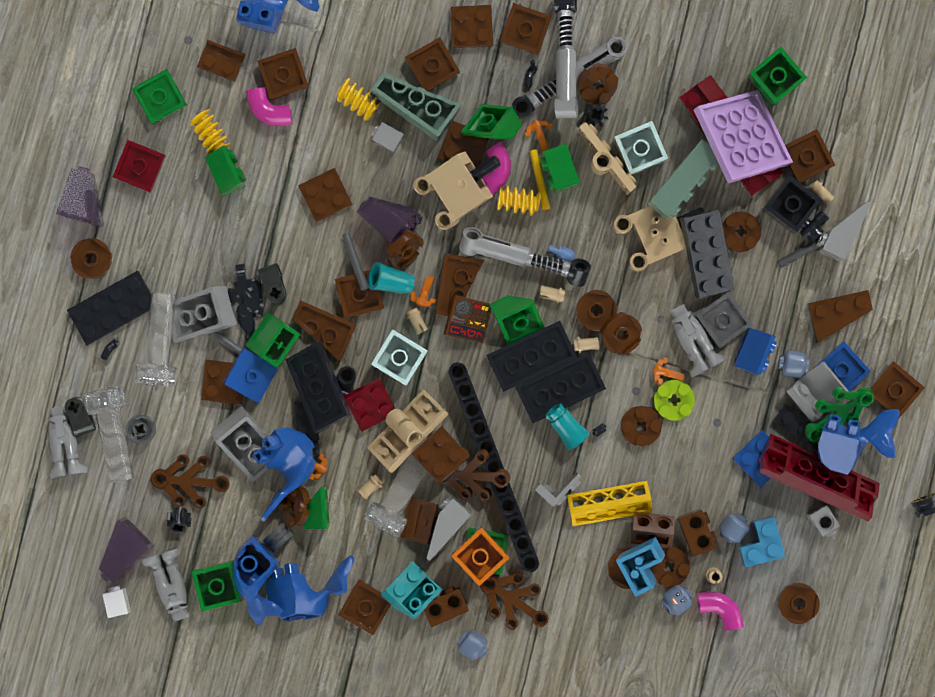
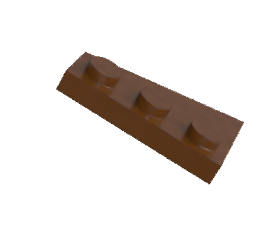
(455, 279)
(837, 312)
(325, 327)

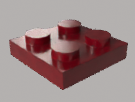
(139, 166)
(369, 404)

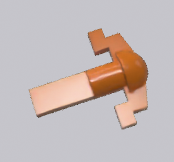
(537, 125)
(421, 300)
(659, 370)
(320, 468)

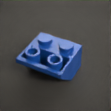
(754, 351)

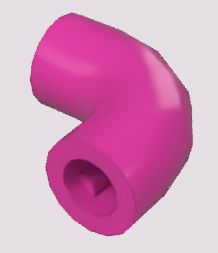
(265, 111)
(498, 177)
(723, 606)

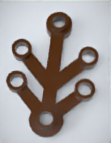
(469, 476)
(186, 481)
(510, 598)

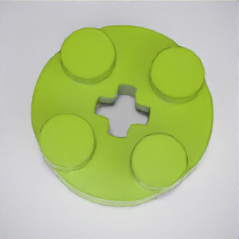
(667, 409)

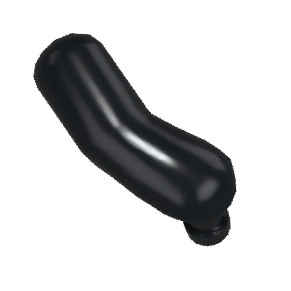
(529, 75)
(110, 347)

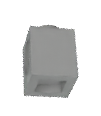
(387, 137)
(815, 517)

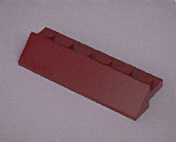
(708, 92)
(809, 475)

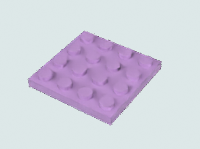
(743, 136)

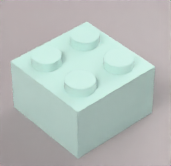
(640, 148)
(399, 357)

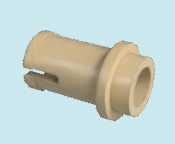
(821, 192)
(552, 294)
(416, 320)
(585, 344)
(371, 486)
(710, 572)

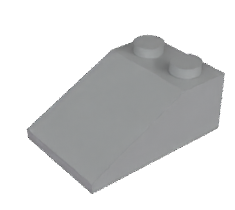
(839, 238)
(209, 306)
(240, 438)
(449, 520)

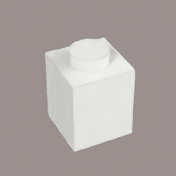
(116, 601)

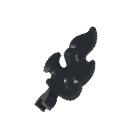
(250, 292)

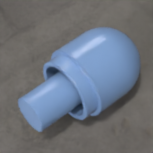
(562, 253)

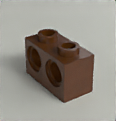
(648, 525)
(692, 534)
(447, 612)

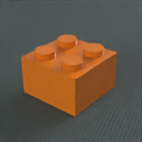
(480, 556)

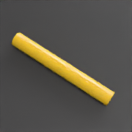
(539, 179)

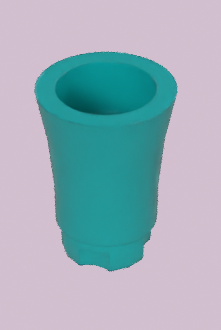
(390, 279)
(566, 426)

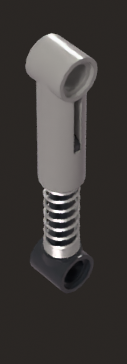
(533, 100)
(566, 101)
(475, 242)

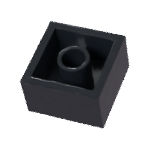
(791, 204)

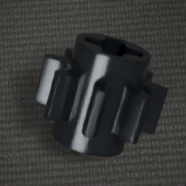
(597, 109)
(178, 519)

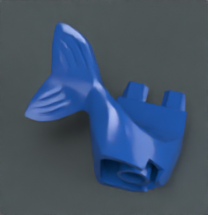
(267, 14)
(841, 445)
(289, 454)
(251, 569)
(297, 597)

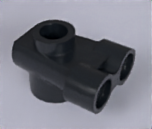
(811, 228)

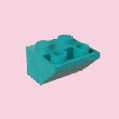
(411, 591)

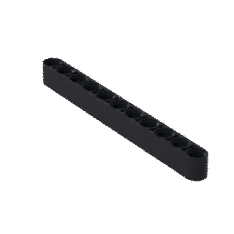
(508, 494)

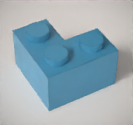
(768, 543)
(636, 565)

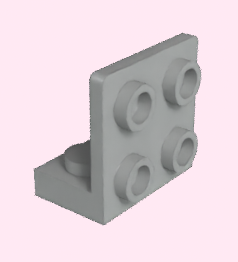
(815, 386)
(547, 492)

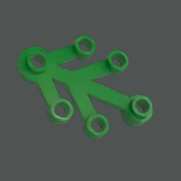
(858, 400)

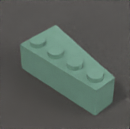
(416, 105)
(683, 180)

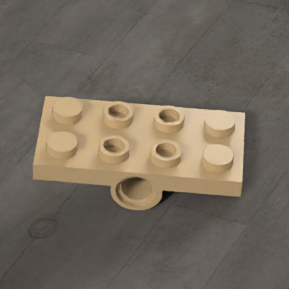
(602, 151)
(407, 430)

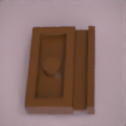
(221, 61)
(421, 520)

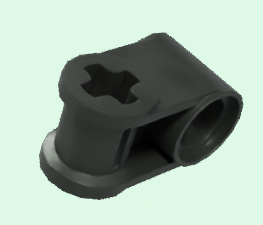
(272, 279)
(80, 421)

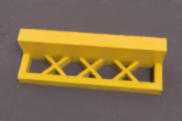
(610, 507)

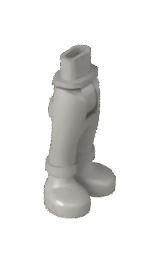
(688, 330)
(59, 434)
(171, 594)

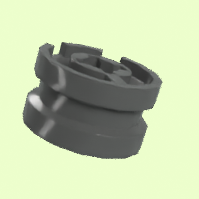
(148, 425)
(278, 537)

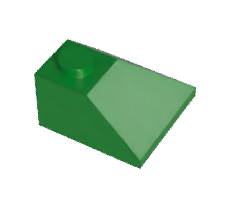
(493, 122)
(516, 317)
(319, 510)

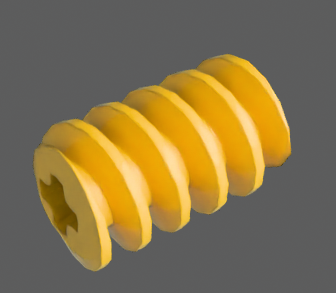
(357, 99)
(208, 132)
(519, 200)

